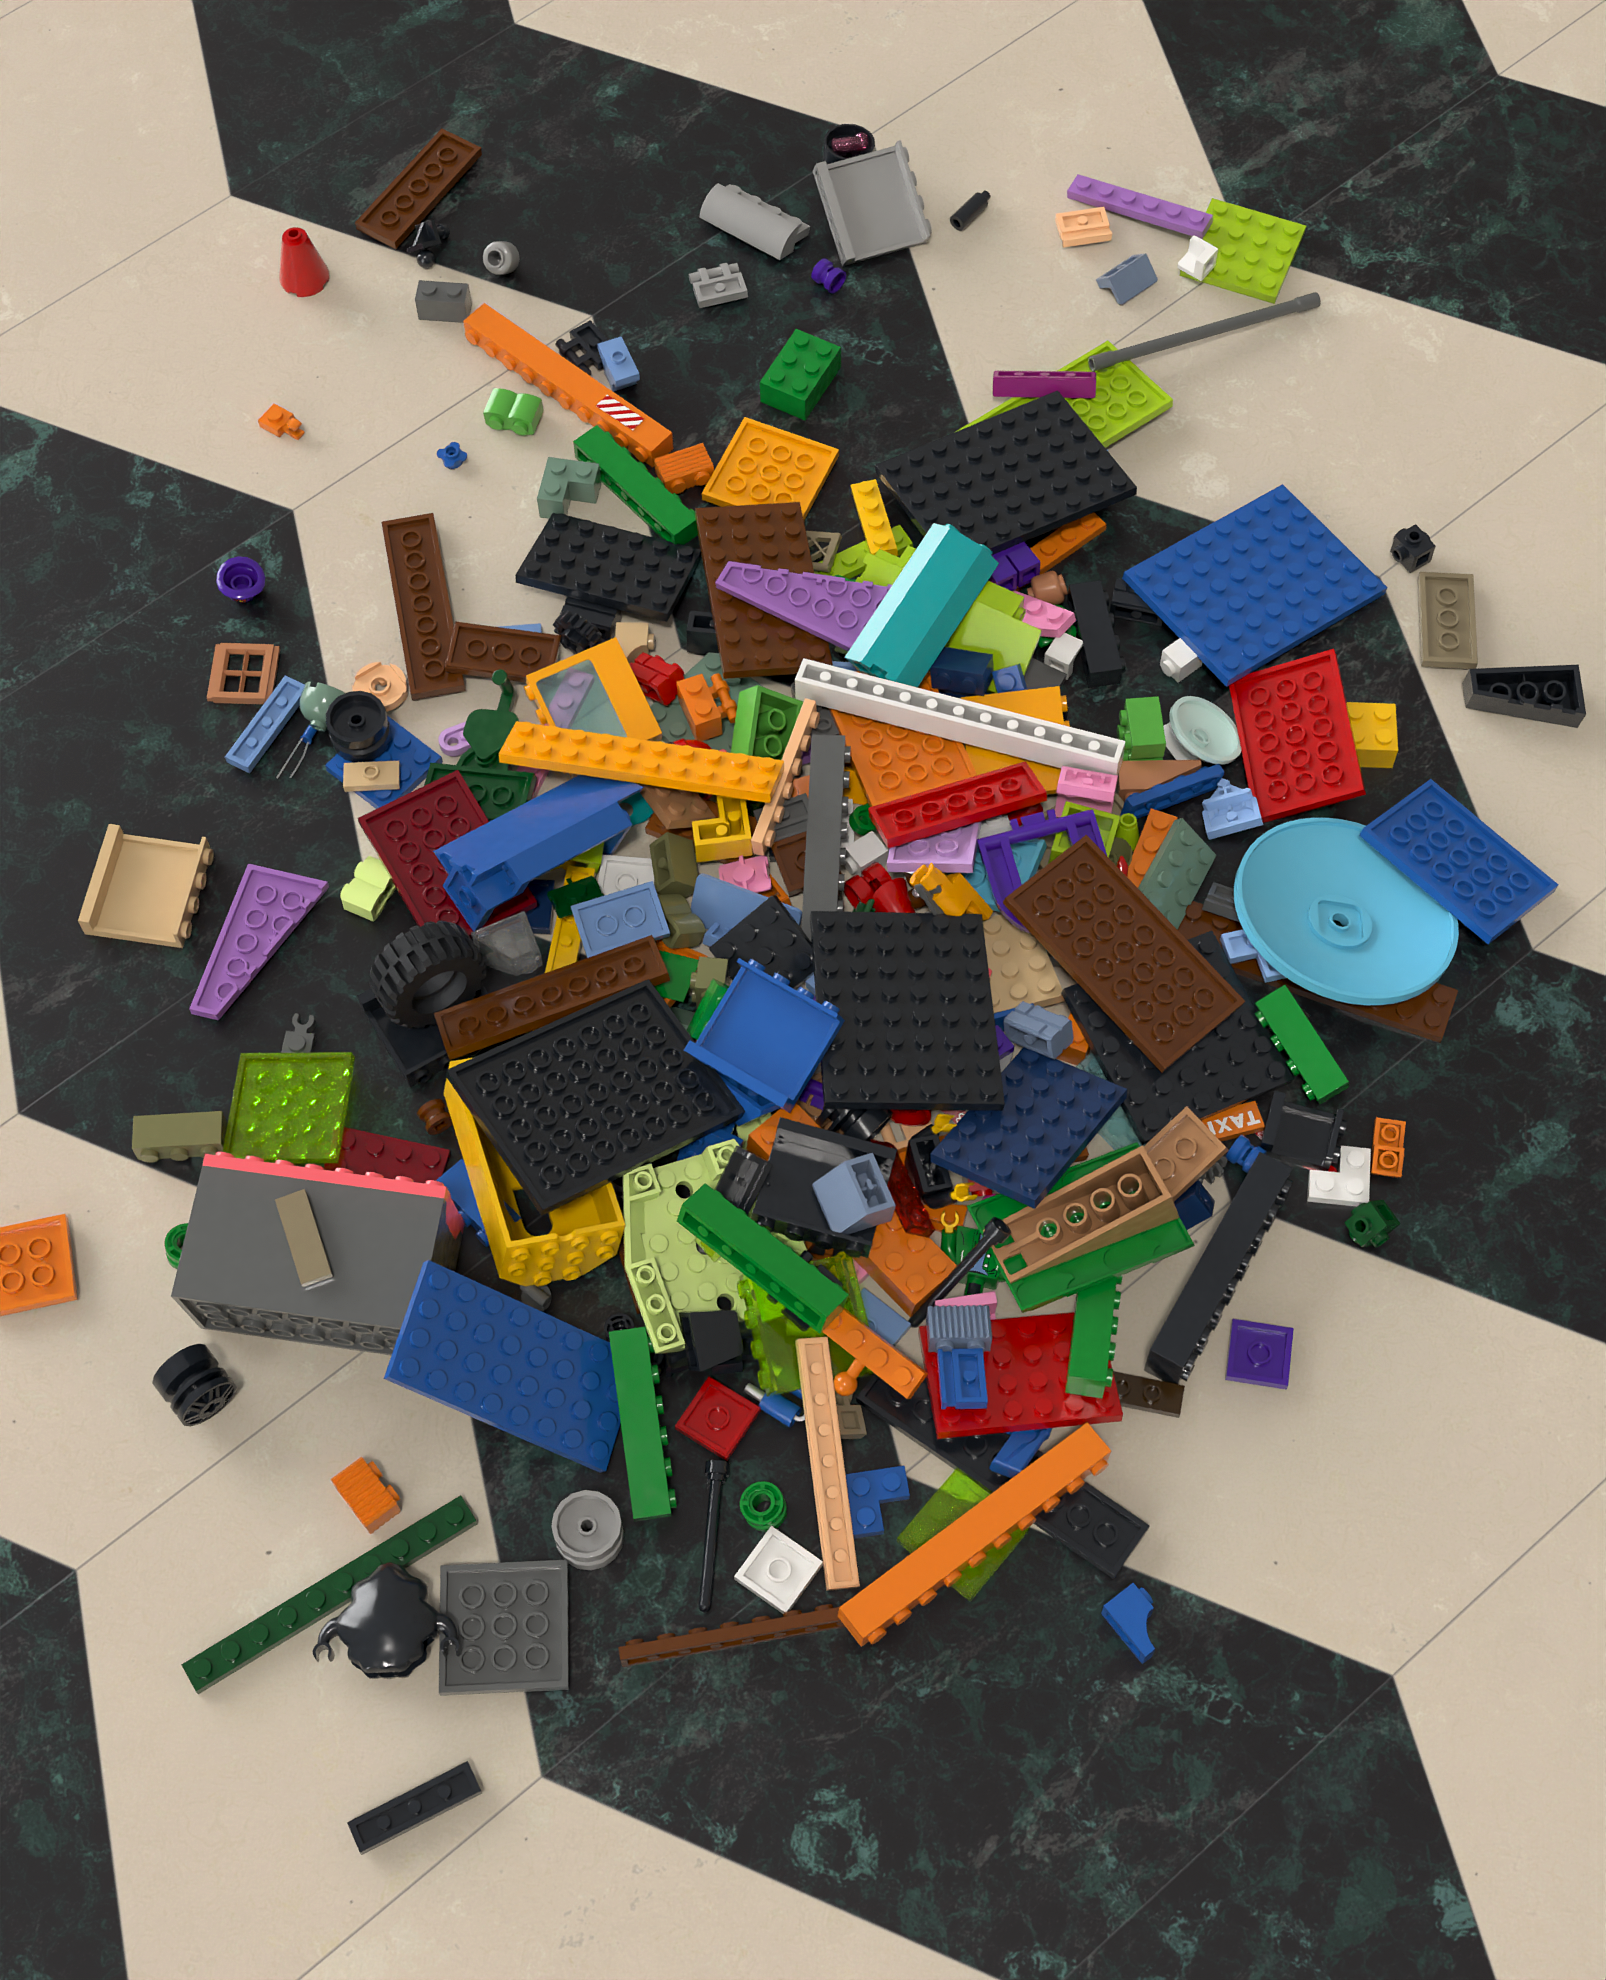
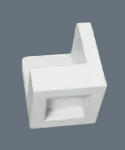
(1199, 258)
(1062, 653)

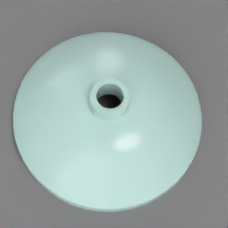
(1205, 730)

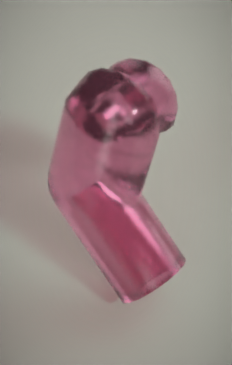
(855, 143)

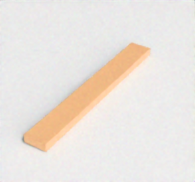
(827, 1464)

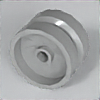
(570, 1525)

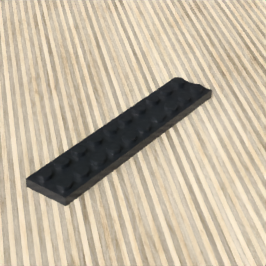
(1081, 1521)

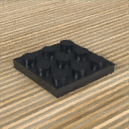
(770, 939)

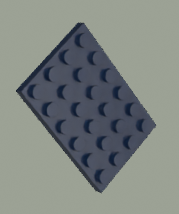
(1038, 1135)

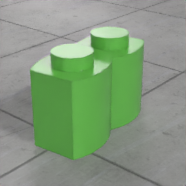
(513, 411)

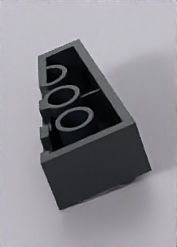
(1528, 692)

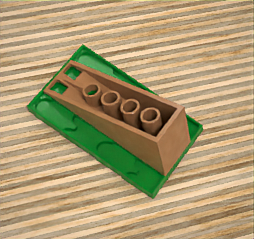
(1087, 1229)

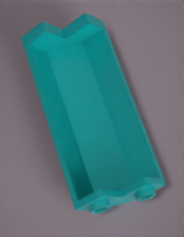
(923, 607)

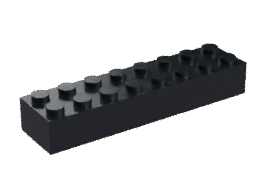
(1219, 1271)

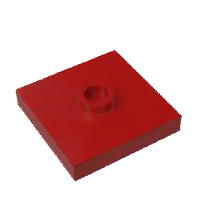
(717, 1418)

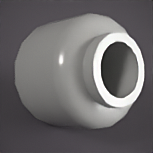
(501, 257)

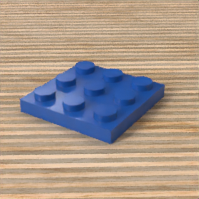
(413, 759)

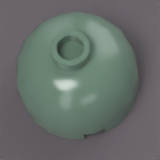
(315, 702)

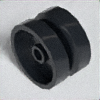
(358, 726)

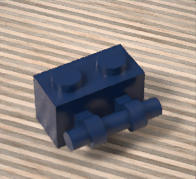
(962, 672)

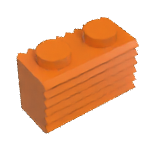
(684, 468)
(366, 1494)

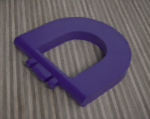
(999, 859)

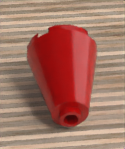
(301, 265)

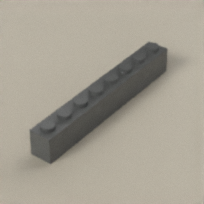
(825, 826)

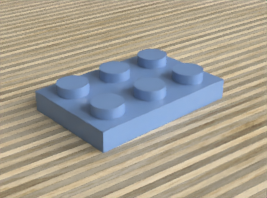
(620, 919)

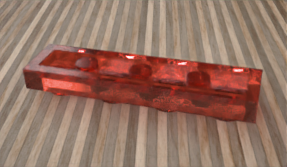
(908, 1204)

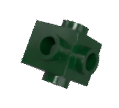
(1371, 1223)

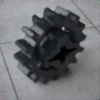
(576, 632)

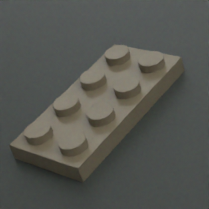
(1447, 620)

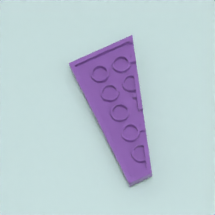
(258, 922)

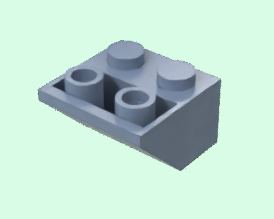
(855, 1196)

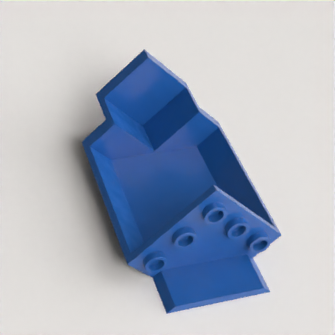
(531, 840)

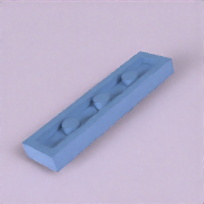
(266, 725)

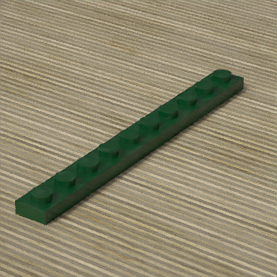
(325, 1596)

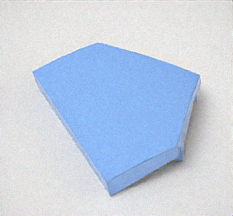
(1230, 810)

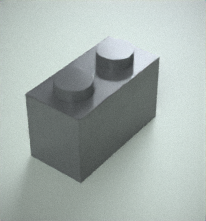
(443, 301)

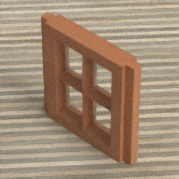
(219, 673)

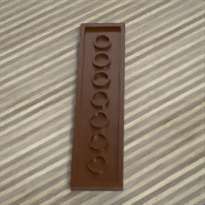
(421, 604)
(548, 997)

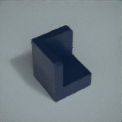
(1194, 1205)

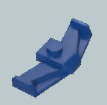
(1018, 1451)

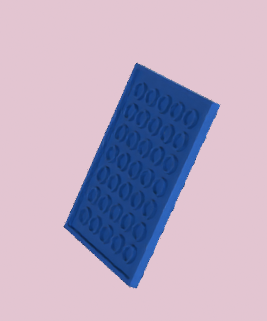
(1254, 584)

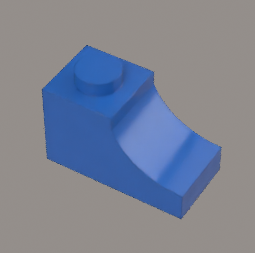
(1128, 1617)

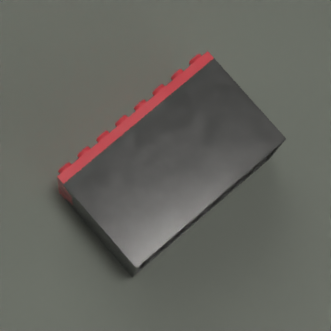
(374, 1230)

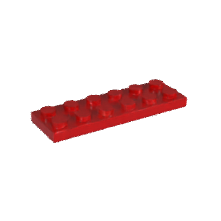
(957, 804)

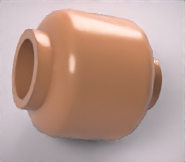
(1048, 588)

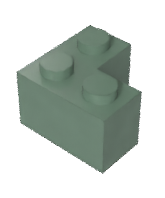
(567, 481)

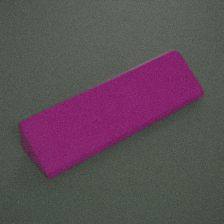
(1041, 383)

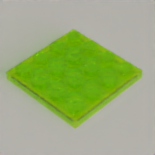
(290, 1106)

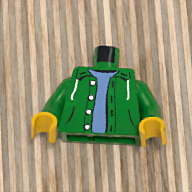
(957, 1245)

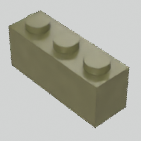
(178, 1135)

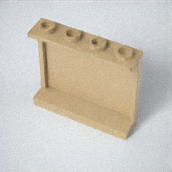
(145, 888)

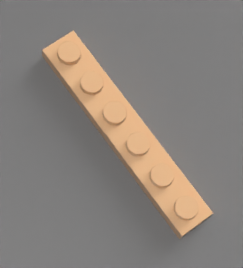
(798, 743)

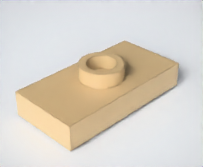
(371, 776)

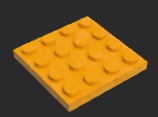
(769, 468)

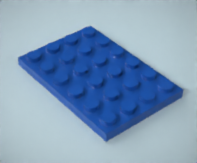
(1459, 861)

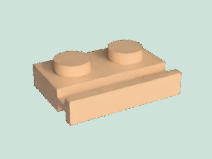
(1083, 227)

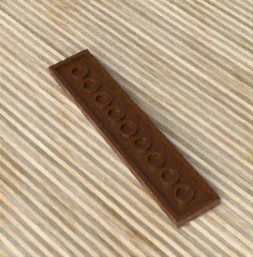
(1421, 1015)

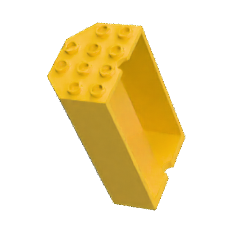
(582, 1231)

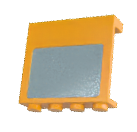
(593, 694)

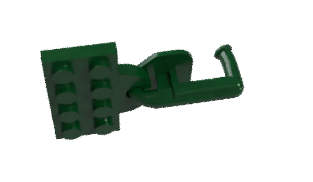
(491, 782)

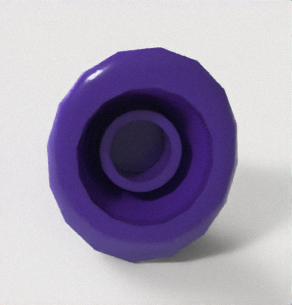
(240, 579)

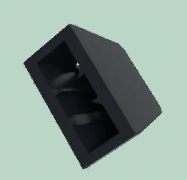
(712, 1337)

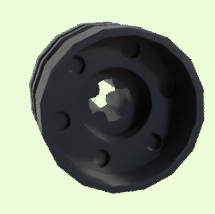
(842, 131)
(855, 1122)
(194, 1384)

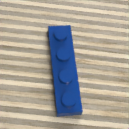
(1173, 792)

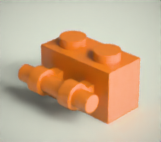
(700, 708)

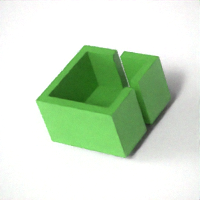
(1142, 729)

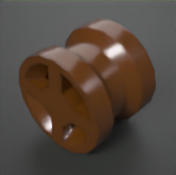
(435, 1116)

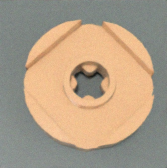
(391, 675)

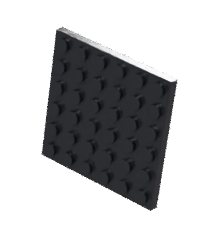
(1213, 1076)

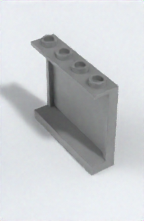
(872, 204)

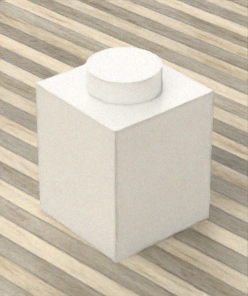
(1179, 660)
(864, 853)

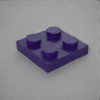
(1259, 1354)

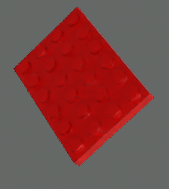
(1297, 736)
(1023, 1382)

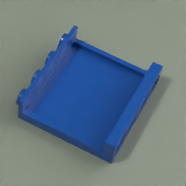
(767, 1035)

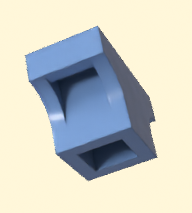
(618, 364)

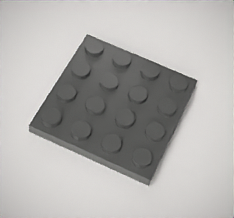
(508, 1627)

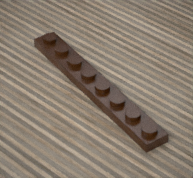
(729, 1635)

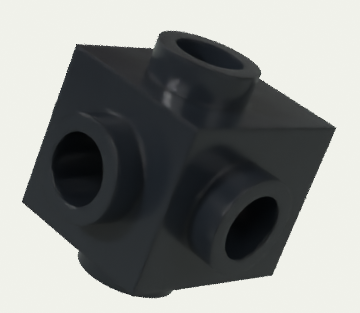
(1412, 548)

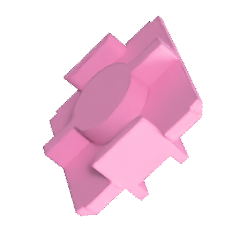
(747, 873)

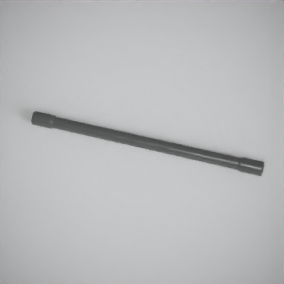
(1111, 358)

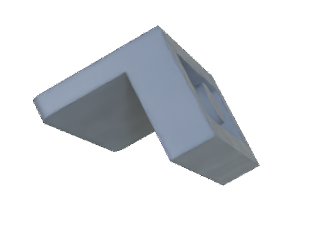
(1129, 277)

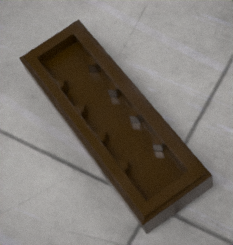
(1149, 1394)

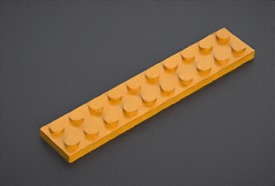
(642, 761)

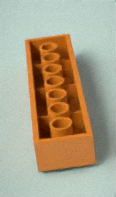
(899, 1262)

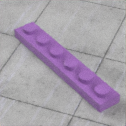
(1140, 206)

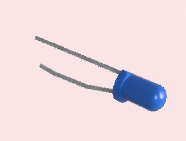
(306, 738)

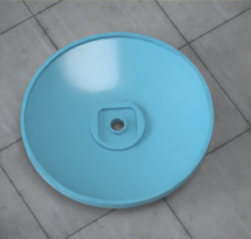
(1321, 872)

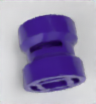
(827, 274)

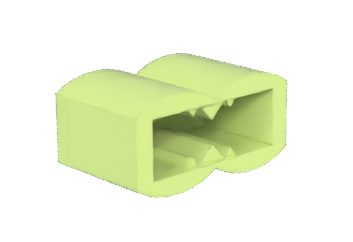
(368, 890)

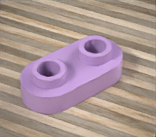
(453, 735)

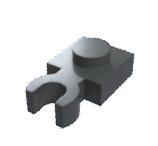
(301, 1039)

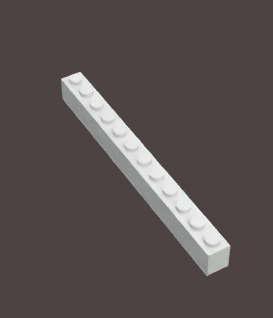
(957, 719)

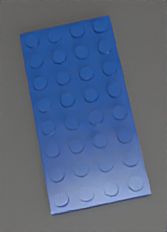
(508, 1366)

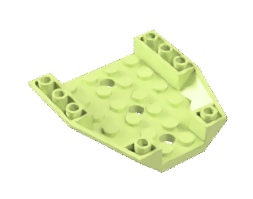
(663, 1255)

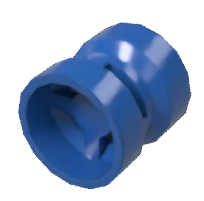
(1240, 1153)

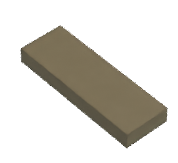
(304, 1238)

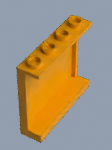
(1037, 703)

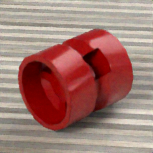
(863, 887)

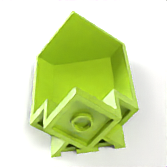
(988, 627)

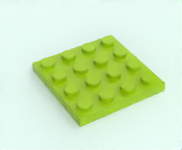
(1252, 250)

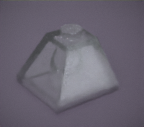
(509, 945)

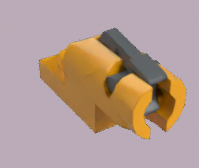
(948, 893)

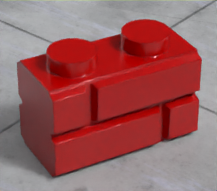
(657, 677)

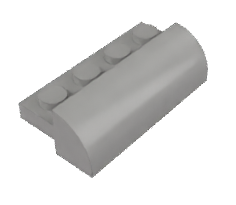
(753, 220)

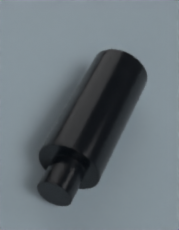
(970, 210)

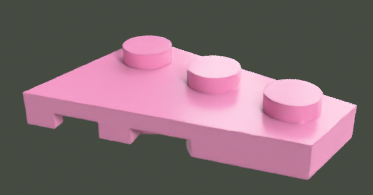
(1047, 617)

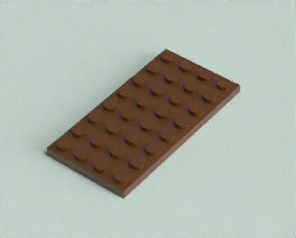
(747, 637)
(1124, 953)

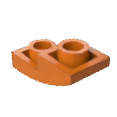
(1387, 1147)

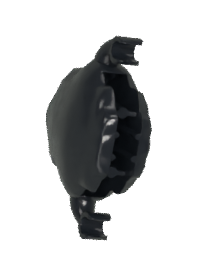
(388, 1625)

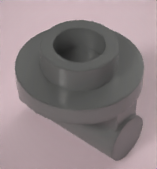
(536, 1296)

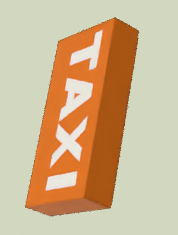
(1236, 1121)

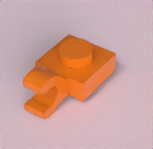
(278, 420)

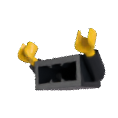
(928, 1178)

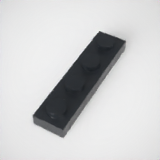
(414, 1808)

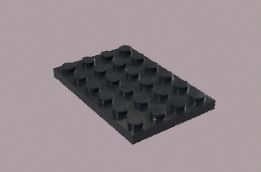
(609, 566)

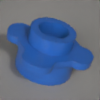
(449, 460)

